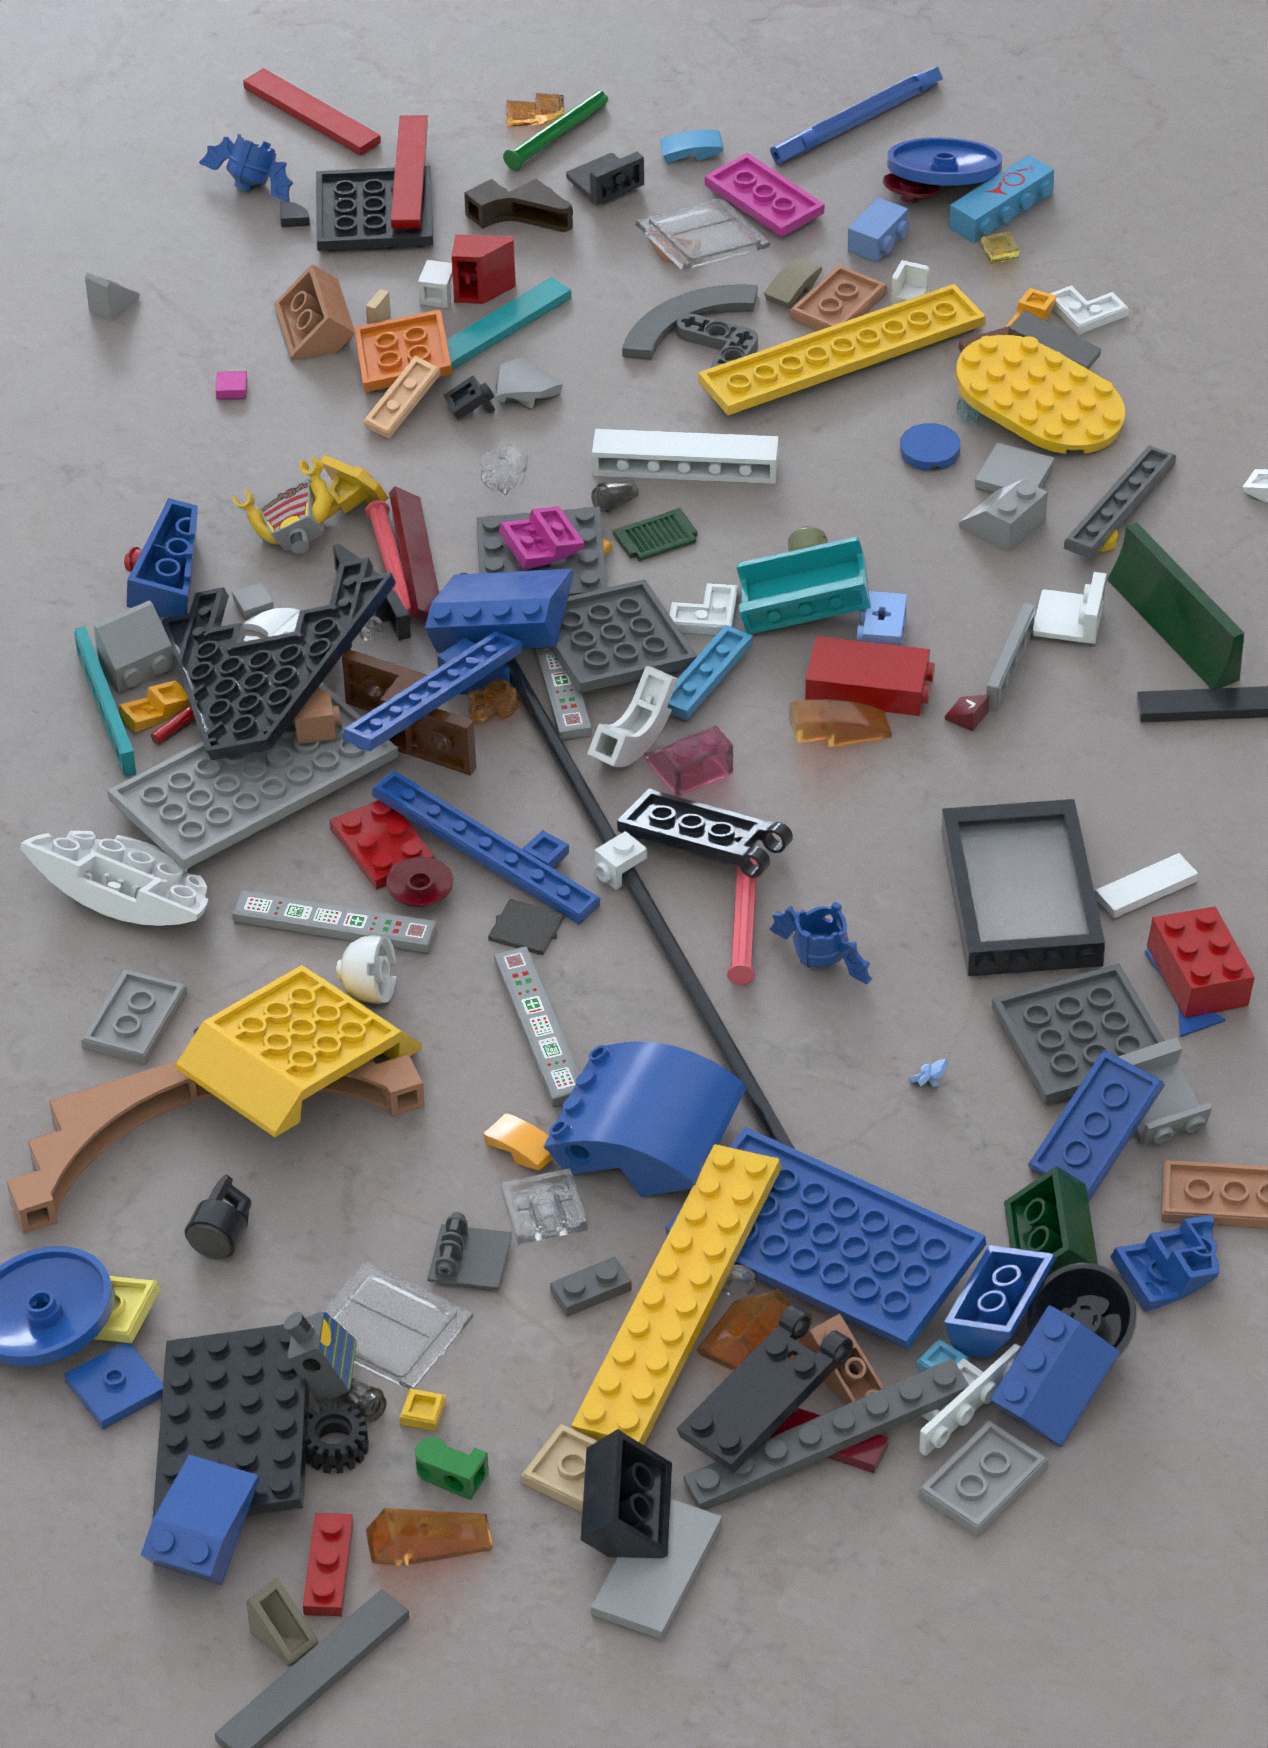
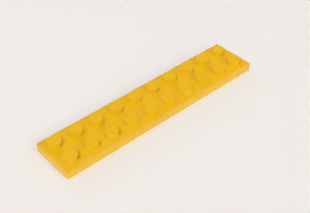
(840, 349)
(677, 1295)

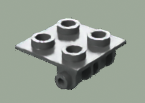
(469, 1254)

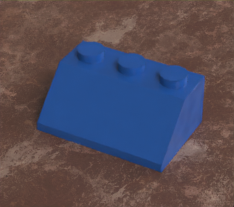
(996, 1299)
(1054, 1376)

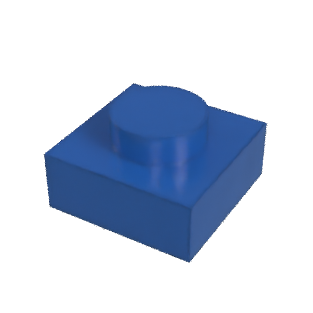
(547, 848)

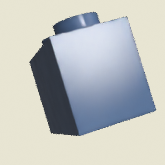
(878, 229)

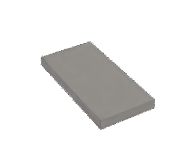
(649, 1590)

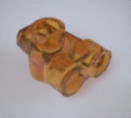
(495, 701)

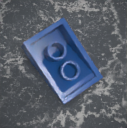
(201, 1519)

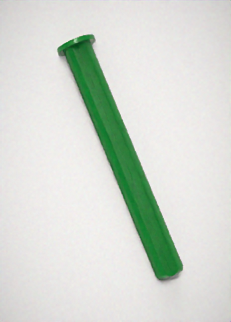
(515, 157)

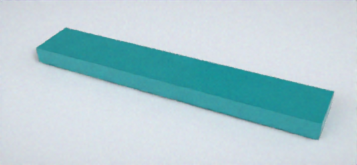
(506, 320)
(105, 701)

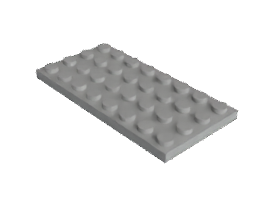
(206, 805)

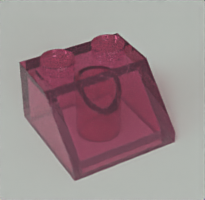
(693, 760)

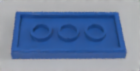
(1098, 1121)

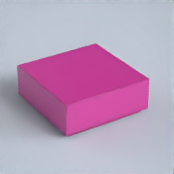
(231, 384)

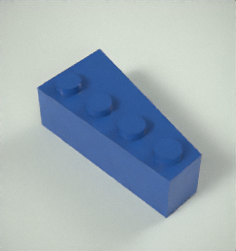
(166, 562)

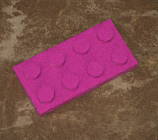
(764, 194)

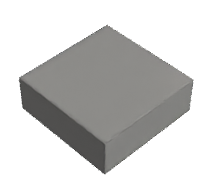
(253, 600)

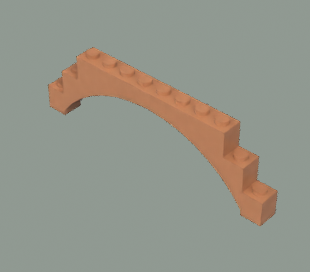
(102, 1114)

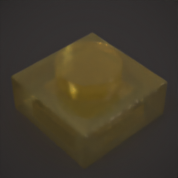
(1000, 247)

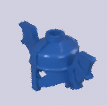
(250, 165)
(821, 940)

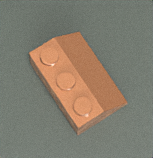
(314, 315)

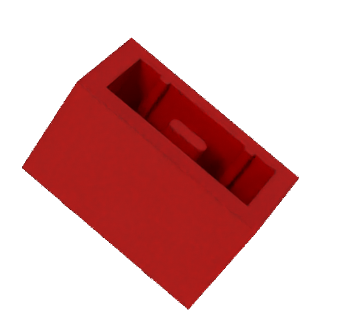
(482, 267)

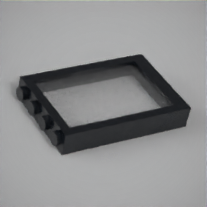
(1022, 887)

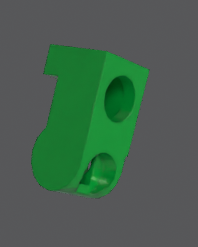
(451, 1468)

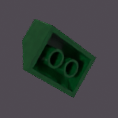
(1053, 1219)

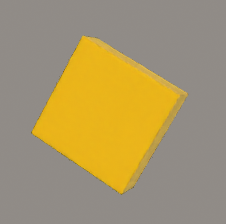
(422, 1409)

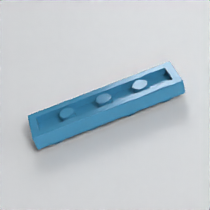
(708, 670)

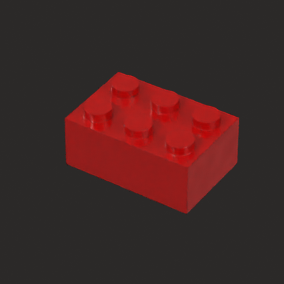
(1200, 961)

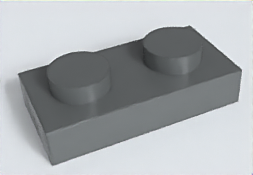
(590, 1286)

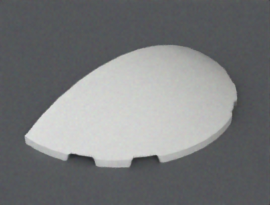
(119, 877)

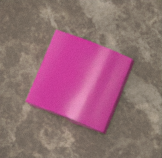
(541, 538)

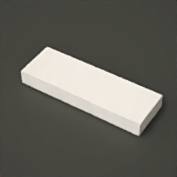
(1146, 885)

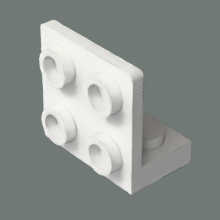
(1071, 614)

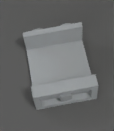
(1176, 1105)

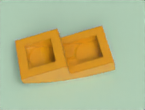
(1035, 302)
(161, 704)
(521, 1140)

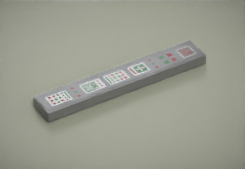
(564, 699)
(332, 920)
(538, 1023)

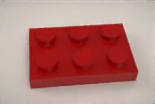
(378, 840)

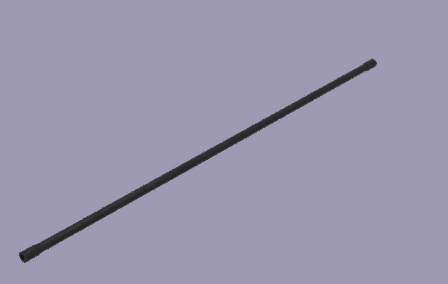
(649, 910)

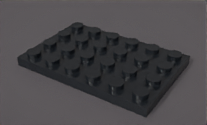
(236, 1406)

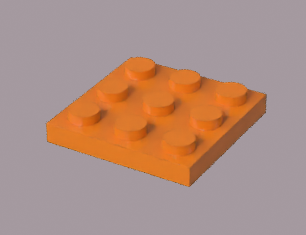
(391, 344)

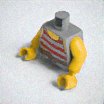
(294, 514)

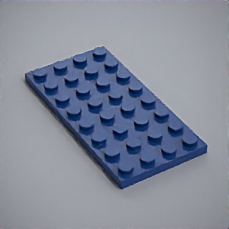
(853, 1245)

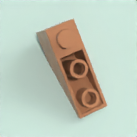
(855, 1376)

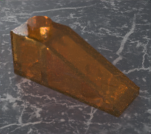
(426, 1536)

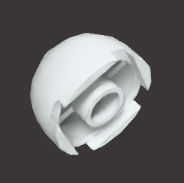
(367, 969)

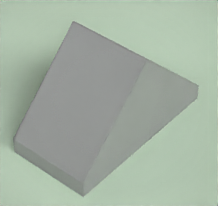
(108, 297)

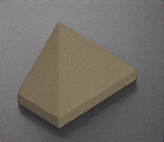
(279, 1623)

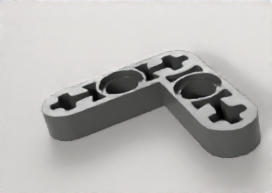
(699, 328)

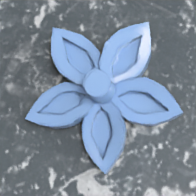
(930, 1072)

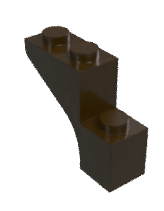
(527, 204)

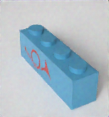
(1001, 198)

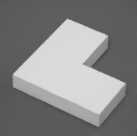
(1088, 315)
(710, 616)

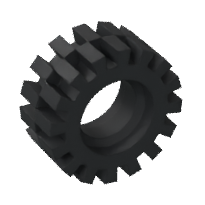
(340, 1453)

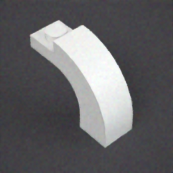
(640, 724)

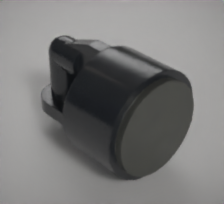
(216, 1225)

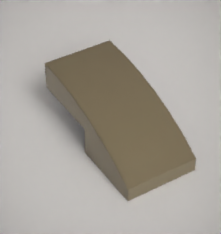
(791, 281)

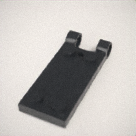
(704, 830)
(763, 1391)

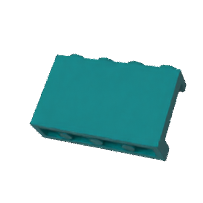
(803, 585)

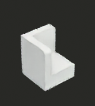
(909, 281)
(435, 284)

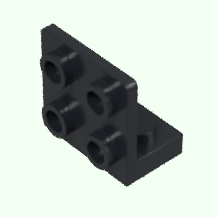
(608, 176)

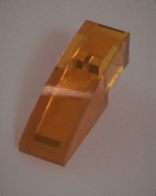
(837, 722)

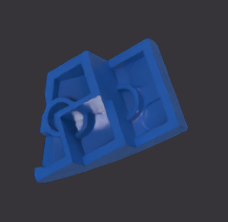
(1170, 1263)

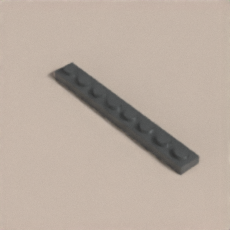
(829, 1434)

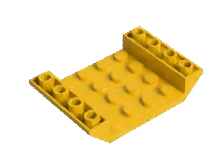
(287, 1046)

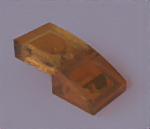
(544, 109)

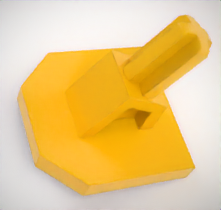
(350, 486)

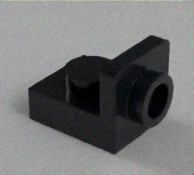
(469, 396)

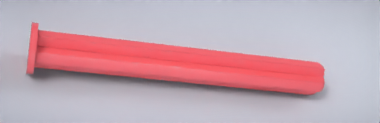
(378, 514)
(741, 962)

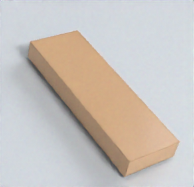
(402, 397)

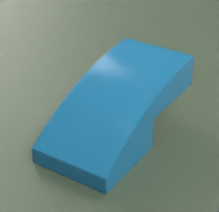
(697, 142)

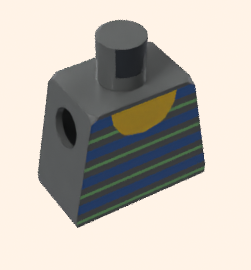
(321, 1353)

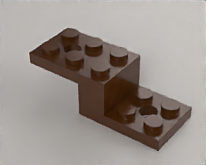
(424, 737)

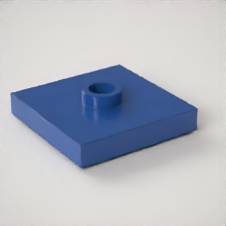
(115, 1384)

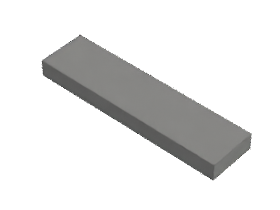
(1010, 656)

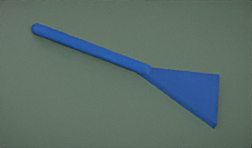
(1194, 1023)

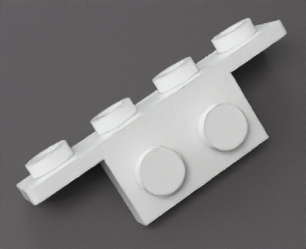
(962, 1408)

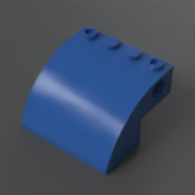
(647, 1113)

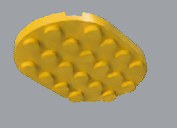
(1039, 394)

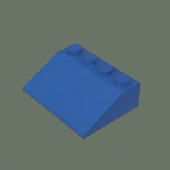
(512, 603)

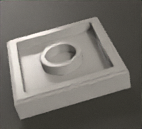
(1013, 464)

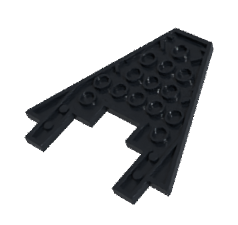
(256, 688)

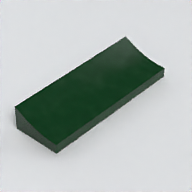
(1178, 609)

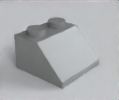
(1008, 515)
(133, 647)

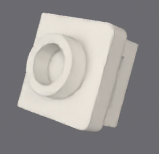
(617, 857)

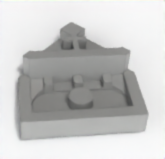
(524, 383)

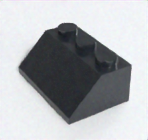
(626, 1498)

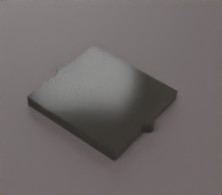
(527, 926)

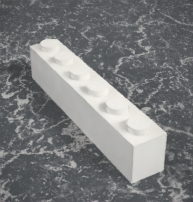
(685, 456)

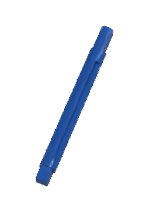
(854, 115)

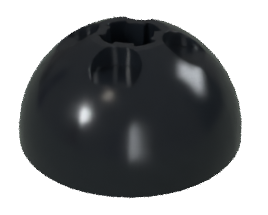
(1089, 1295)

